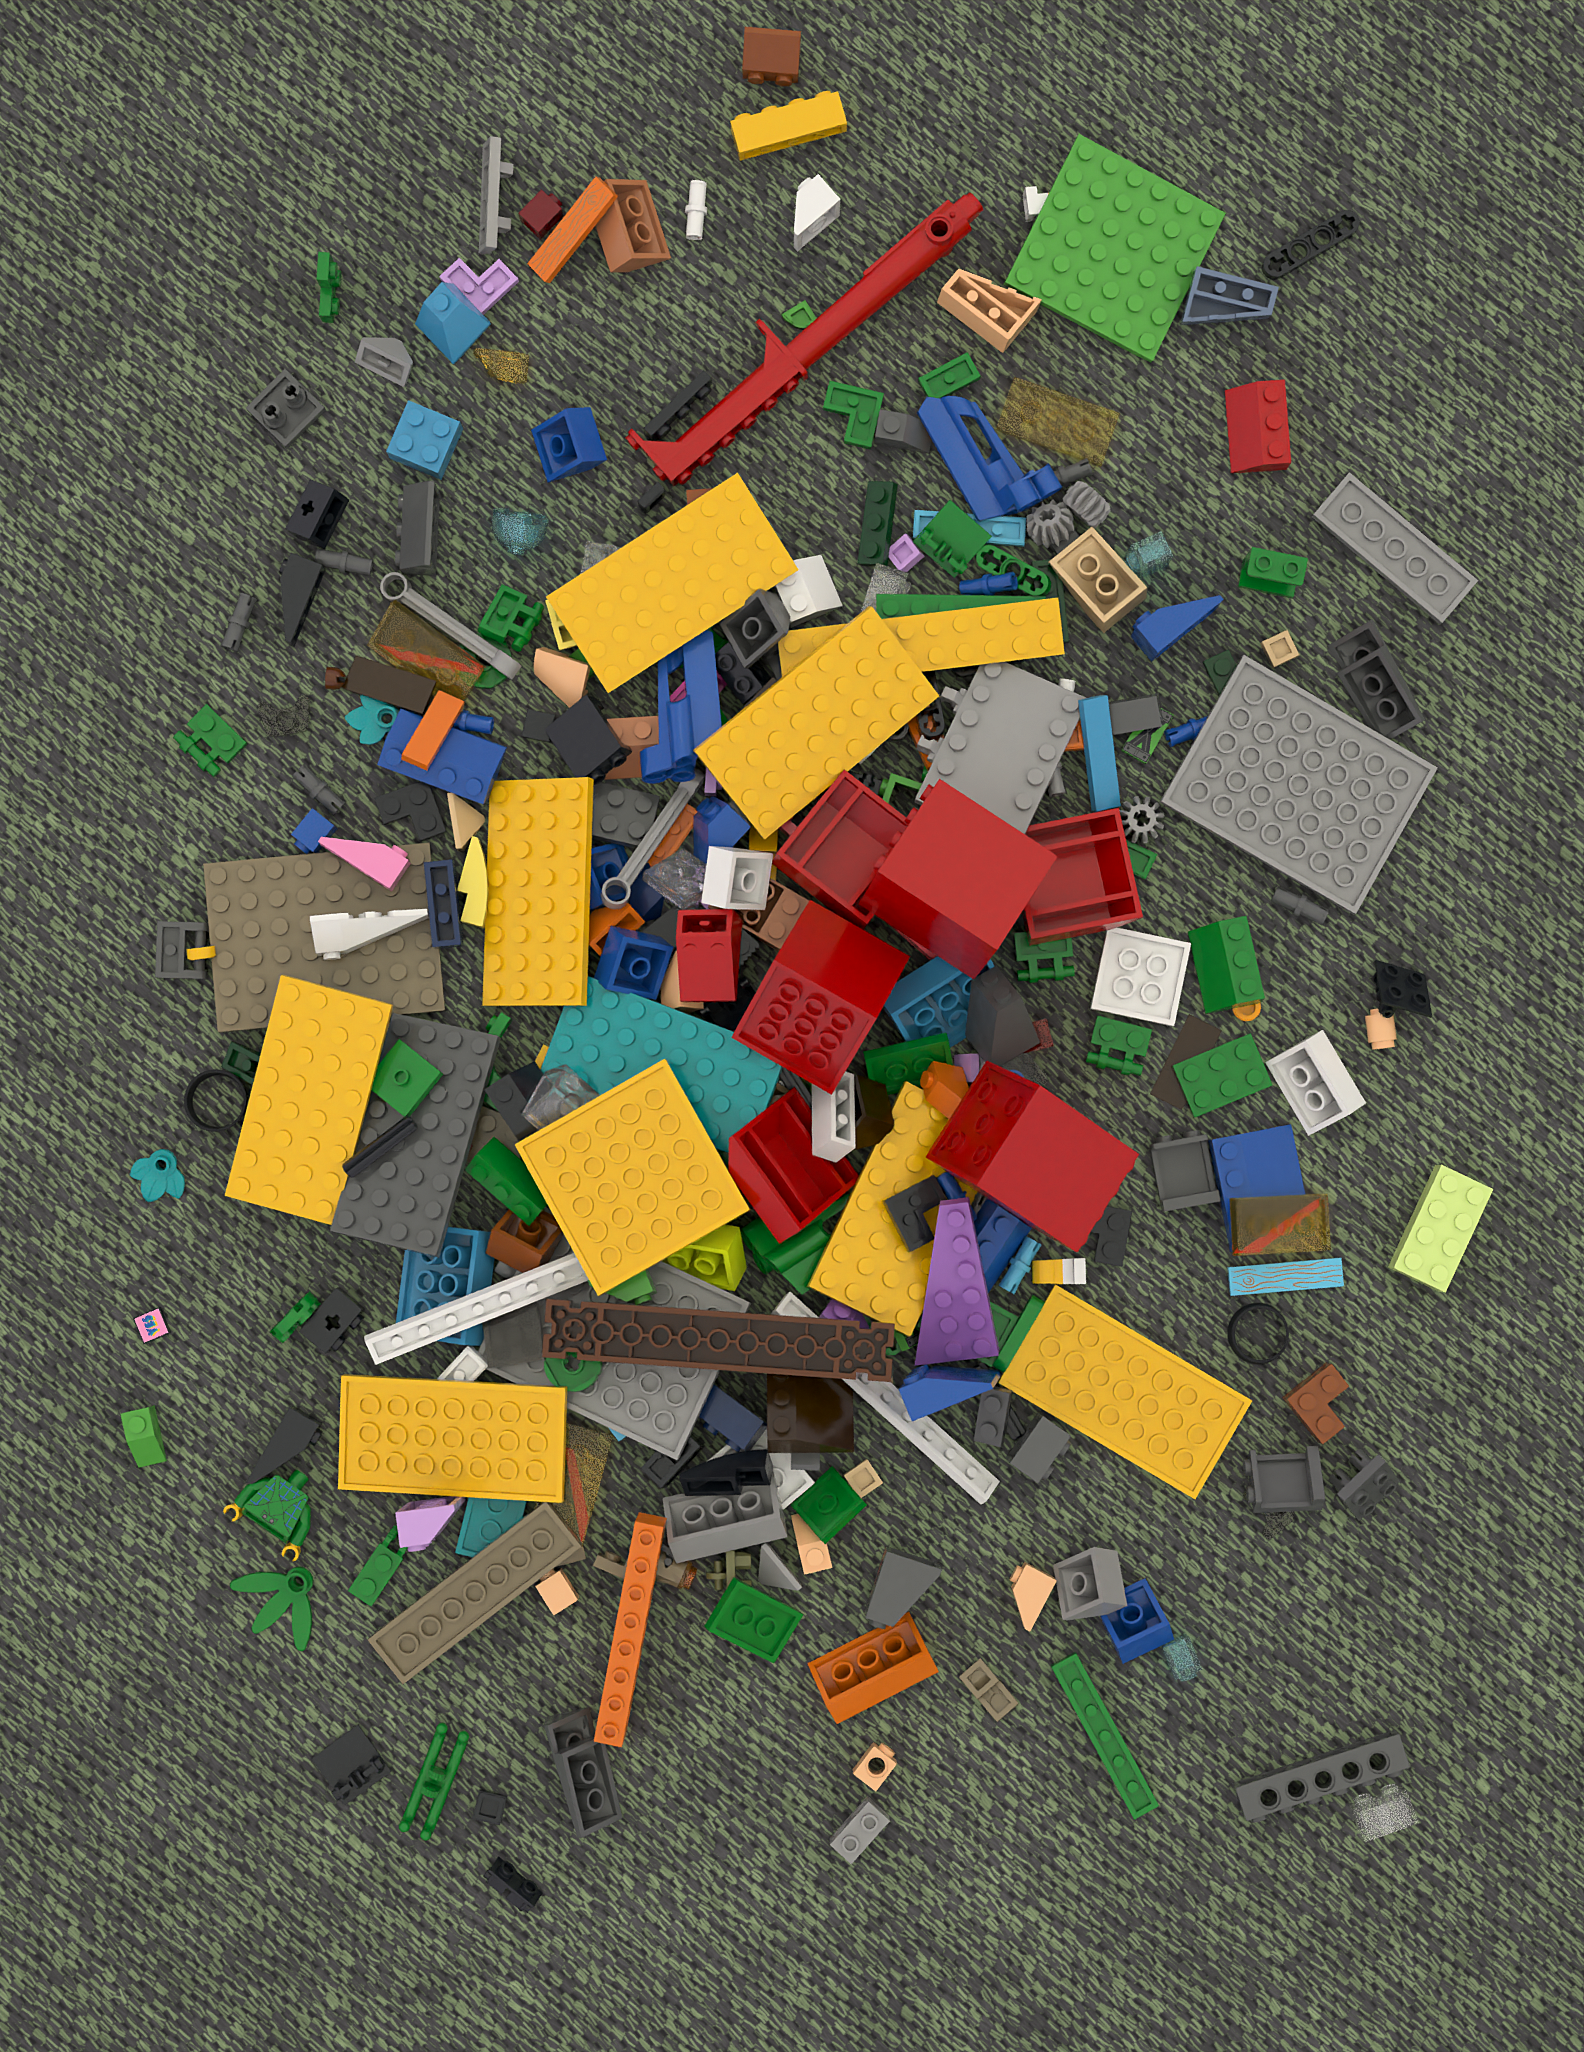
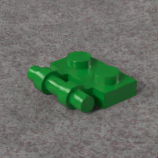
(502, 614)
(216, 733)
(1050, 950)
(1120, 1037)

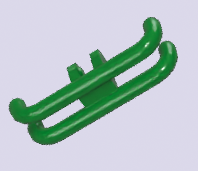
(434, 1781)

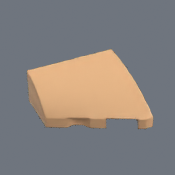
(562, 674)

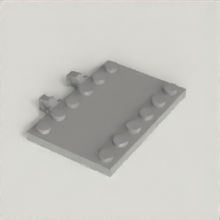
(1003, 740)

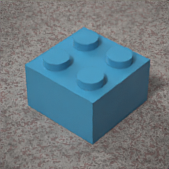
(424, 440)

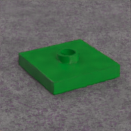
(404, 1078)
(828, 1505)

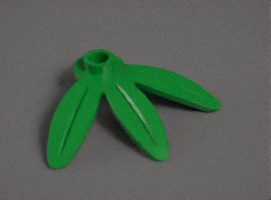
(288, 1593)

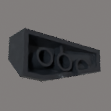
(512, 1095)

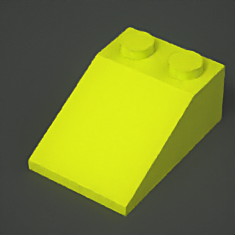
(714, 1258)

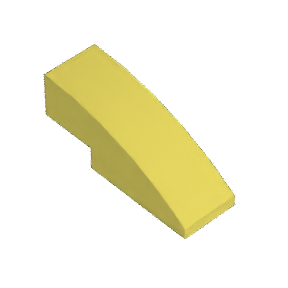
(475, 885)

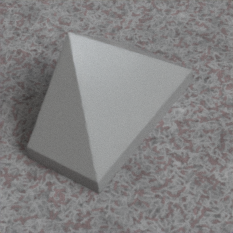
(386, 358)
(774, 1571)

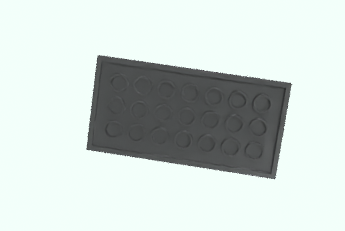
(413, 1187)

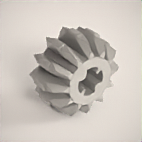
(1086, 504)
(1050, 523)
(1149, 816)

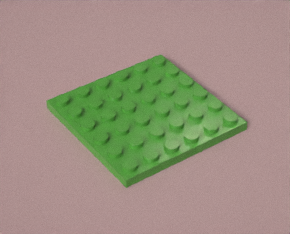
(1114, 248)

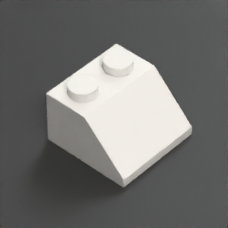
(815, 210)
(808, 591)
(737, 878)

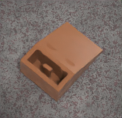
(777, 919)

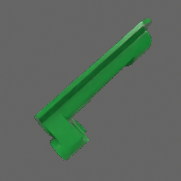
(795, 1256)

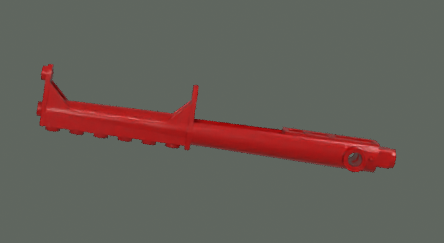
(789, 363)

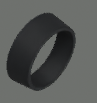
(188, 1099)
(1232, 1326)

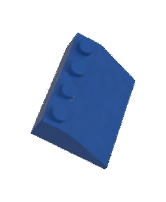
(1255, 1166)
(939, 1387)

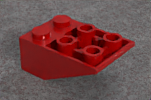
(708, 954)

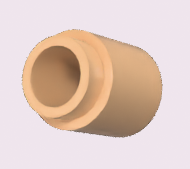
(1380, 1030)

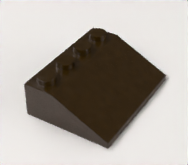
(809, 1415)

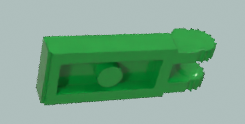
(378, 1570)

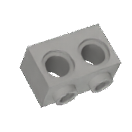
(859, 1830)

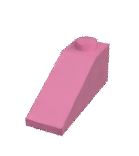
(373, 859)

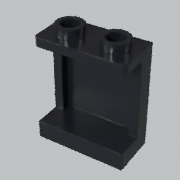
(587, 740)

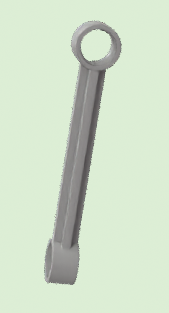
(451, 626)
(652, 839)

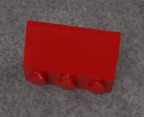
(1258, 427)

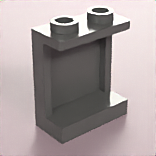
(1183, 1171)
(1284, 1481)

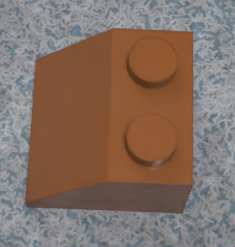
(771, 55)
(524, 1245)

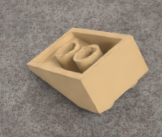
(1098, 579)

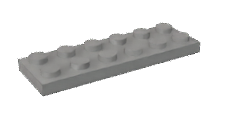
(1394, 548)

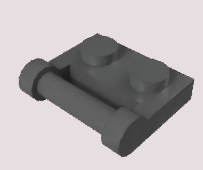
(172, 947)

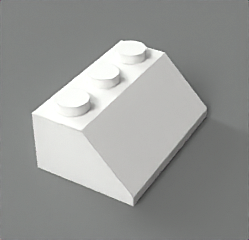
(1315, 1083)

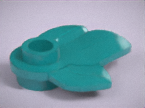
(369, 719)
(157, 1179)

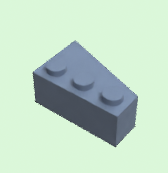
(1226, 298)

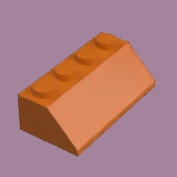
(872, 1668)

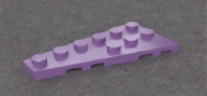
(957, 1304)

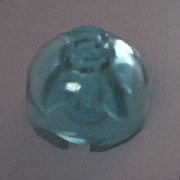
(518, 529)

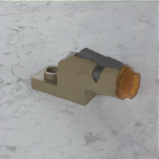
(668, 1571)

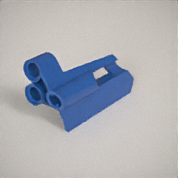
(991, 484)
(686, 721)

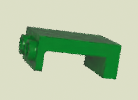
(1272, 572)

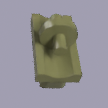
(734, 1561)

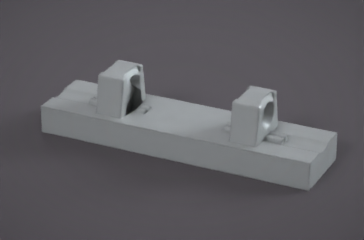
(492, 171)

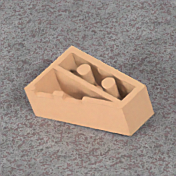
(987, 308)

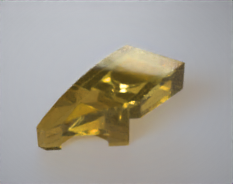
(504, 364)

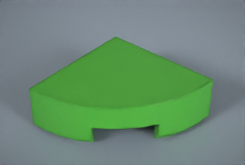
(799, 316)

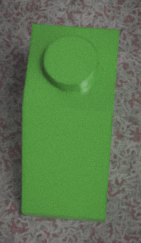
(636, 1289)
(144, 1436)

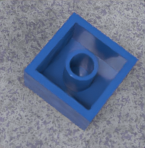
(633, 962)

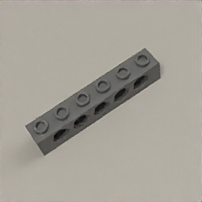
(1250, 1789)

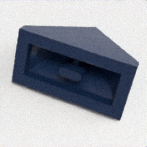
(645, 899)

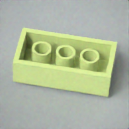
(1440, 1228)

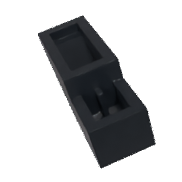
(728, 1474)

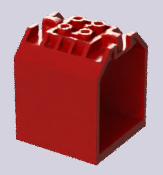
(820, 997)

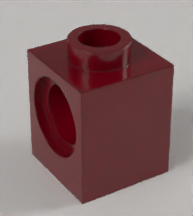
(541, 213)

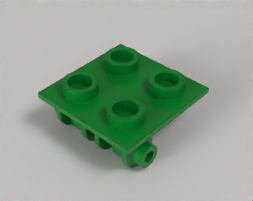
(952, 539)

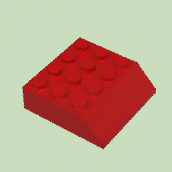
(839, 846)
(1089, 882)
(777, 1170)

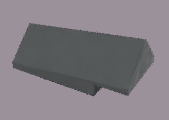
(1375, 681)
(583, 1771)

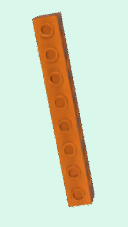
(630, 1629)

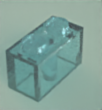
(1148, 555)

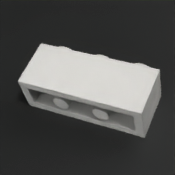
(834, 1120)

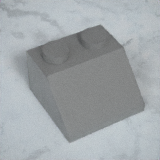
(1090, 1584)

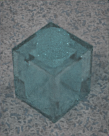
(1181, 1658)

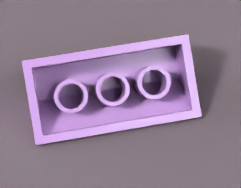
(424, 1520)

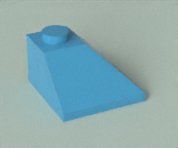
(451, 321)

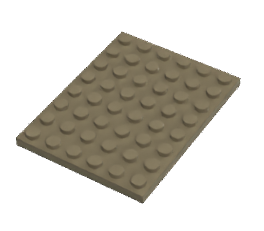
(264, 931)

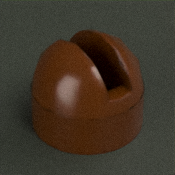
(331, 678)

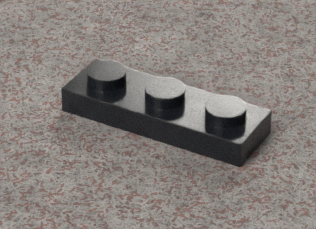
(678, 407)

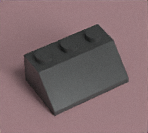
(418, 529)

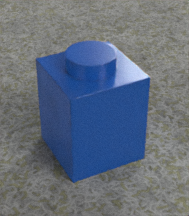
(311, 830)

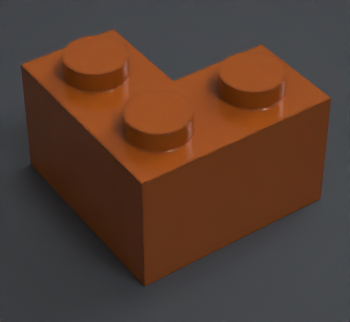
(1311, 1399)

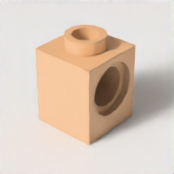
(557, 1590)
(870, 1777)

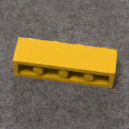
(788, 125)

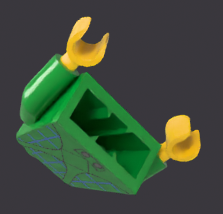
(278, 1508)

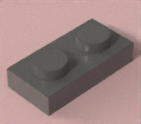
(993, 1416)

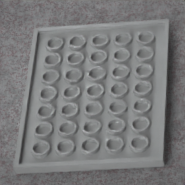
(1298, 784)
(638, 1400)

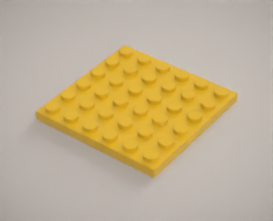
(632, 1177)

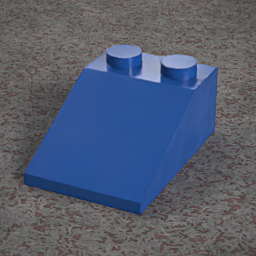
(1167, 625)

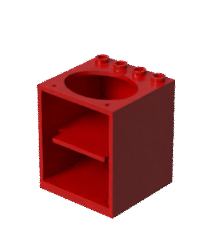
(956, 878)
(1032, 1155)

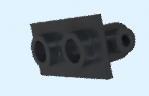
(523, 1892)

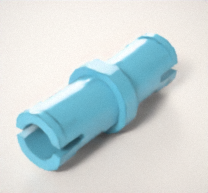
(1020, 1265)

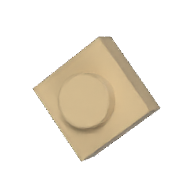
(1279, 649)
(863, 1478)

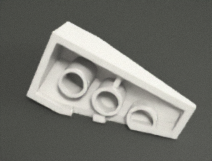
(343, 934)

